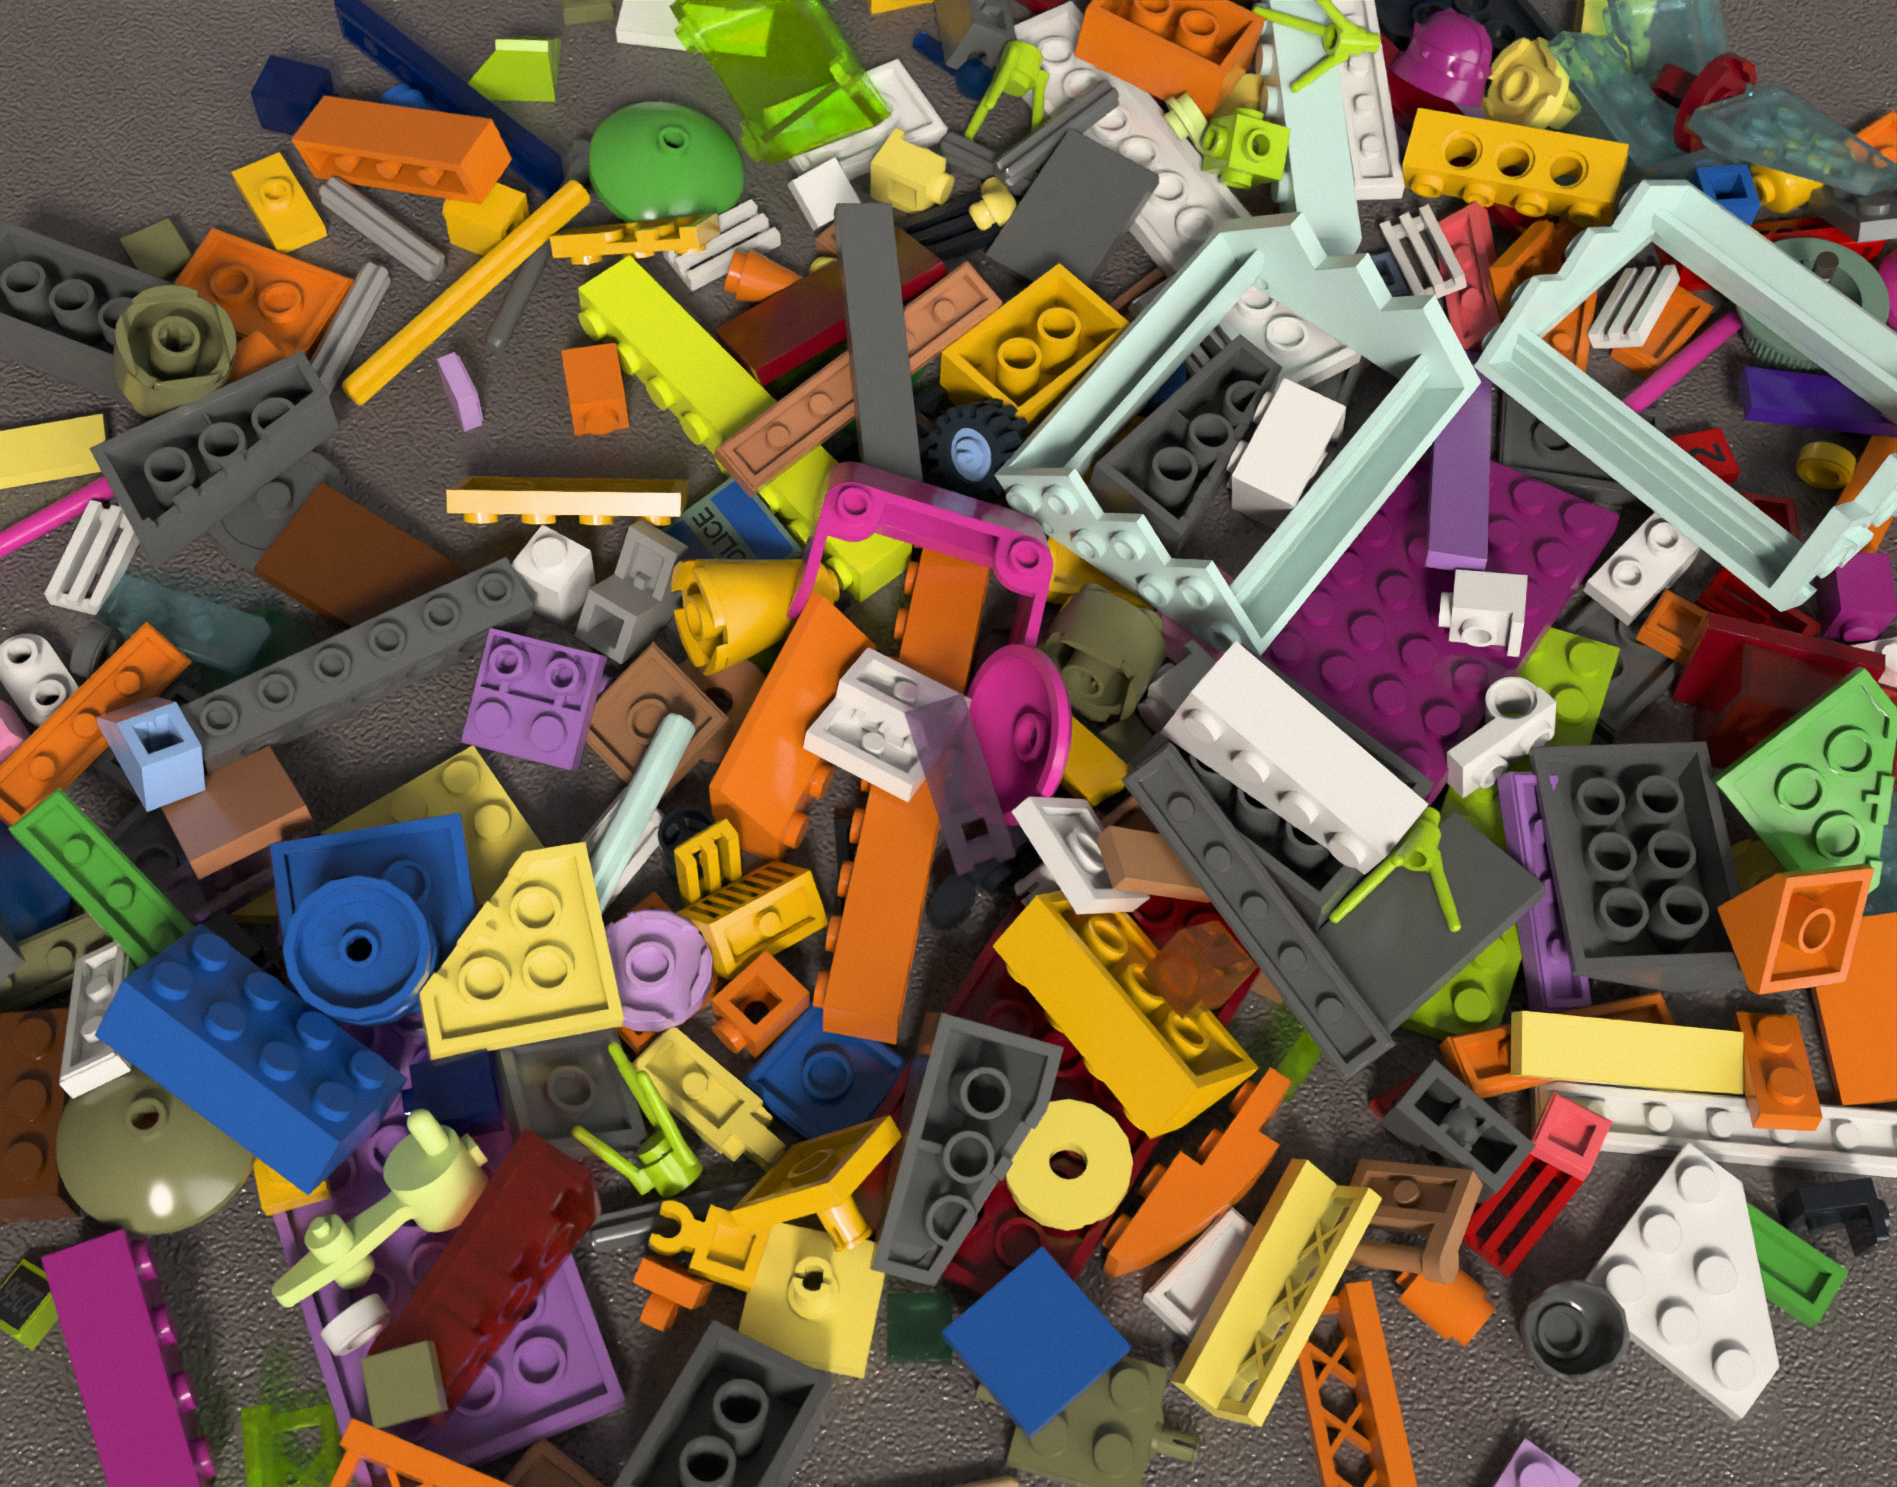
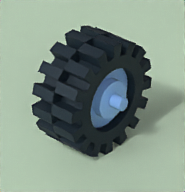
(974, 445)

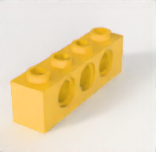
(1496, 145)

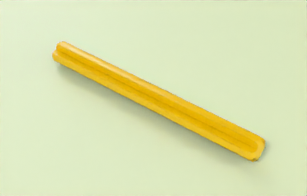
(465, 292)

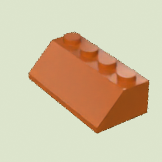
(766, 771)

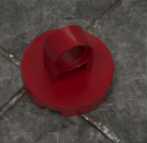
(1719, 80)

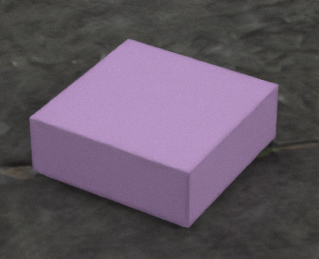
(460, 391)

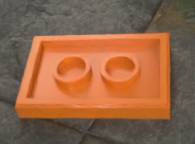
(266, 290)
(1861, 1018)

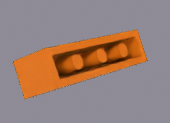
(403, 149)

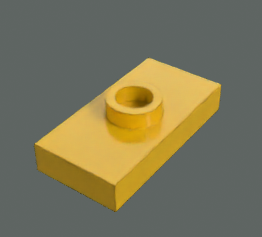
(279, 203)

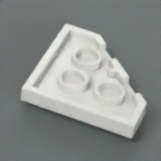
(1695, 1283)

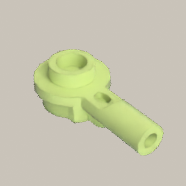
(1186, 120)

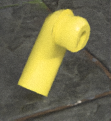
(995, 207)

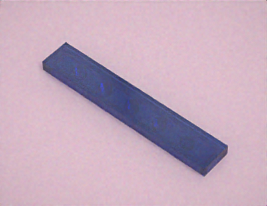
(446, 91)

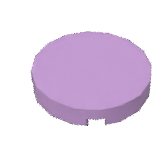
(668, 970)

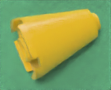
(738, 606)

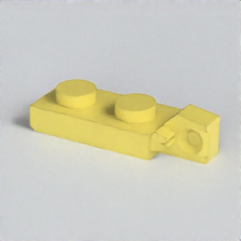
(710, 1099)

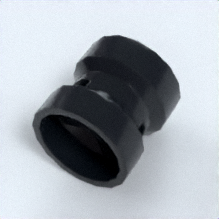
(677, 828)

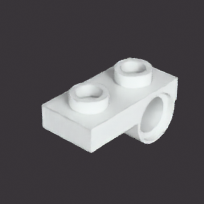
(1642, 568)
(1503, 739)

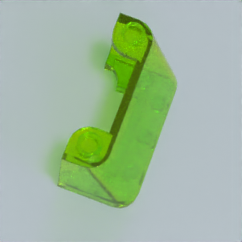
(783, 72)

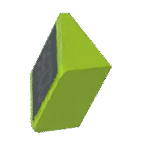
(27, 1305)

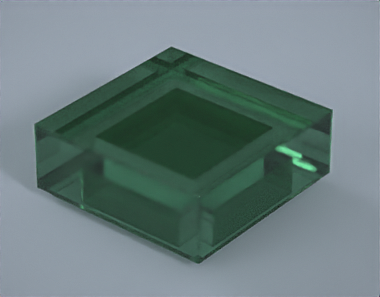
(916, 1328)

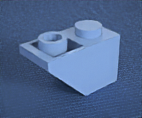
(155, 750)

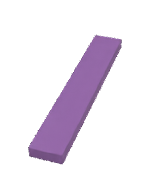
(1461, 485)

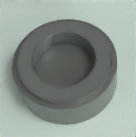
(94, 648)

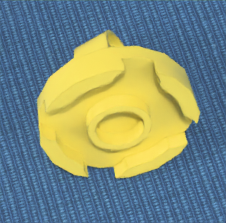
(1530, 88)

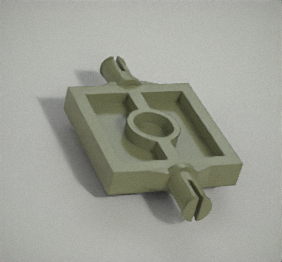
(1105, 1432)

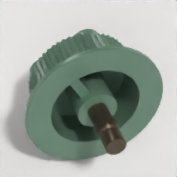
(1839, 268)

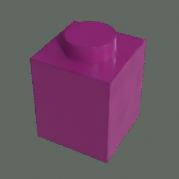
(1857, 599)

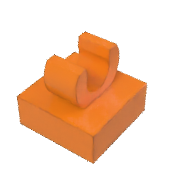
(670, 1290)

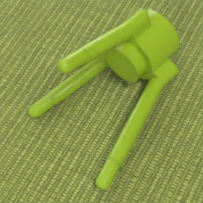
(1014, 75)
(665, 1156)

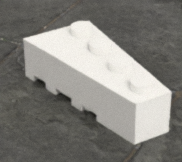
(1293, 760)

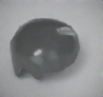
(1574, 1330)

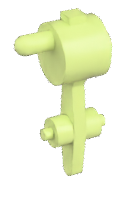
(430, 1180)

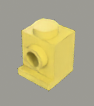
(909, 176)

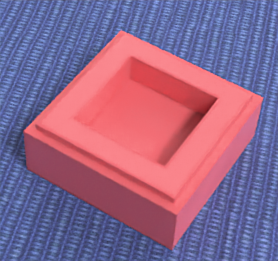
(1569, 1136)

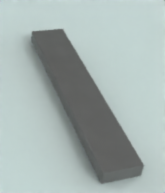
(877, 338)
(1259, 912)

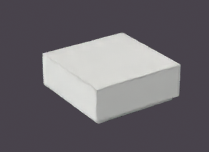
(820, 191)

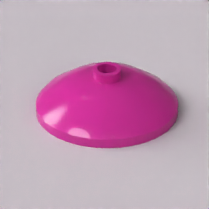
(1021, 724)

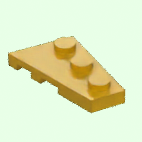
(635, 239)

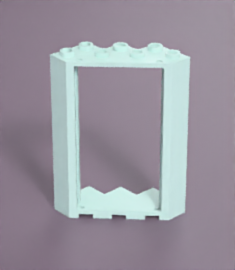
(1333, 293)
(1642, 459)

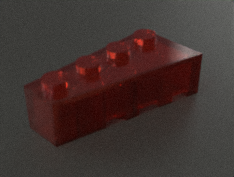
(497, 1264)

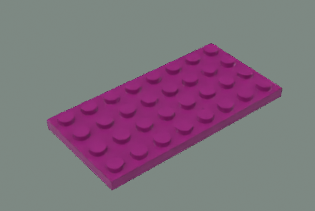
(1372, 629)

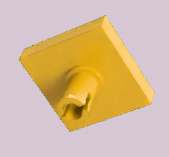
(820, 1180)

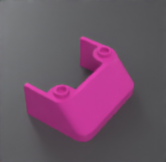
(868, 500)

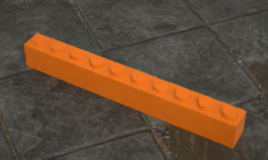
(896, 837)

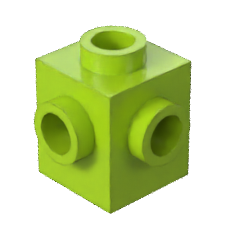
(1245, 149)

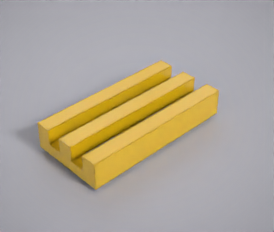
(719, 862)

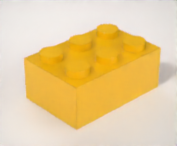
(1032, 347)

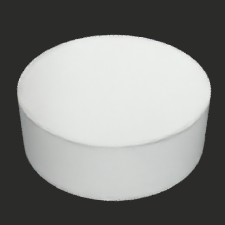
(356, 1325)

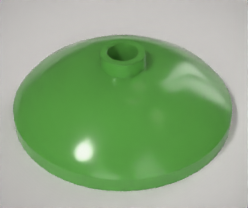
(649, 180)

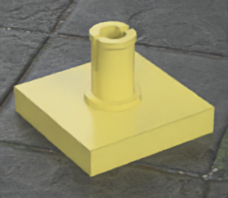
(814, 1300)

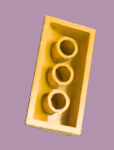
(1129, 1036)

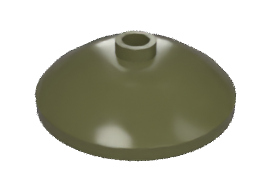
(148, 1177)

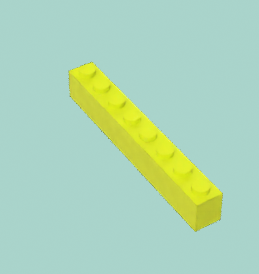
(715, 401)

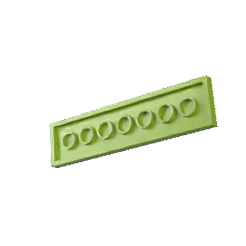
(1577, 678)

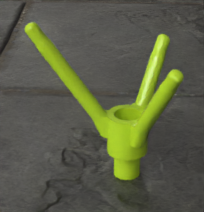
(1340, 38)
(1417, 853)

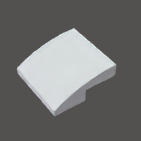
(867, 724)

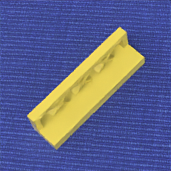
(1269, 1290)

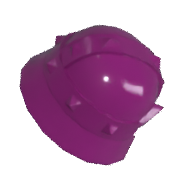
(1448, 58)

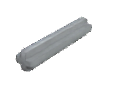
(382, 228)
(349, 323)

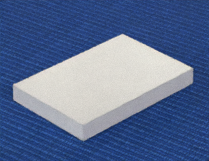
(910, 113)

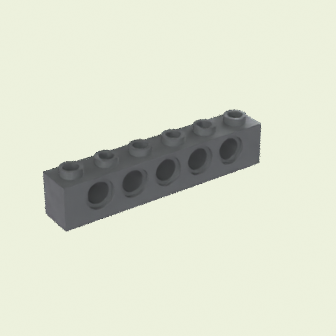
(358, 665)

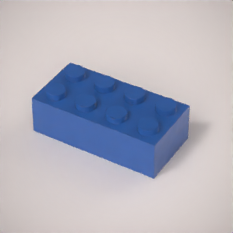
(251, 1057)

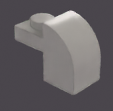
(636, 601)

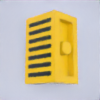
(757, 914)

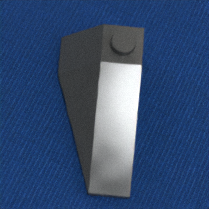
(960, 1125)

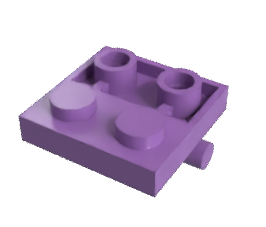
(534, 699)

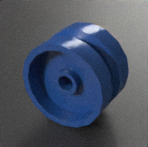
(333, 924)

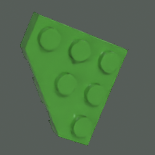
(1821, 780)

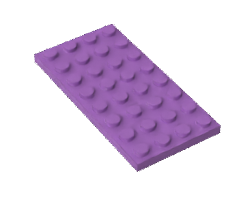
(544, 1375)

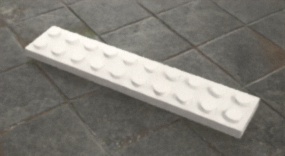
(1185, 203)

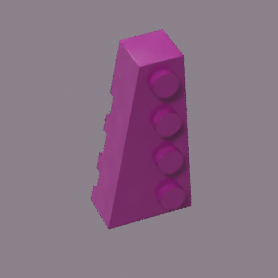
(129, 1363)

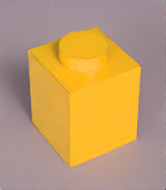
(485, 224)

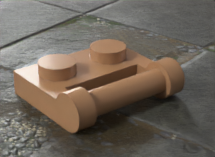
(1420, 1202)

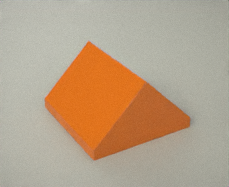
(1798, 927)

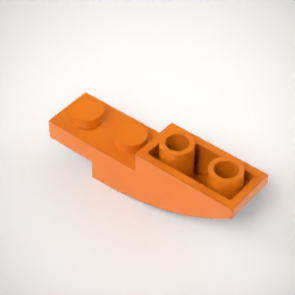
(1190, 1196)

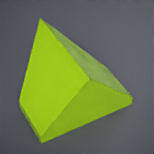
(520, 70)

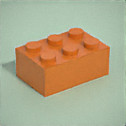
(1172, 46)

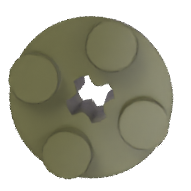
(172, 349)
(1104, 652)

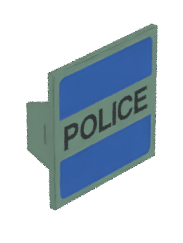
(732, 527)

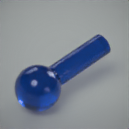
(970, 79)

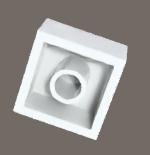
(1287, 452)

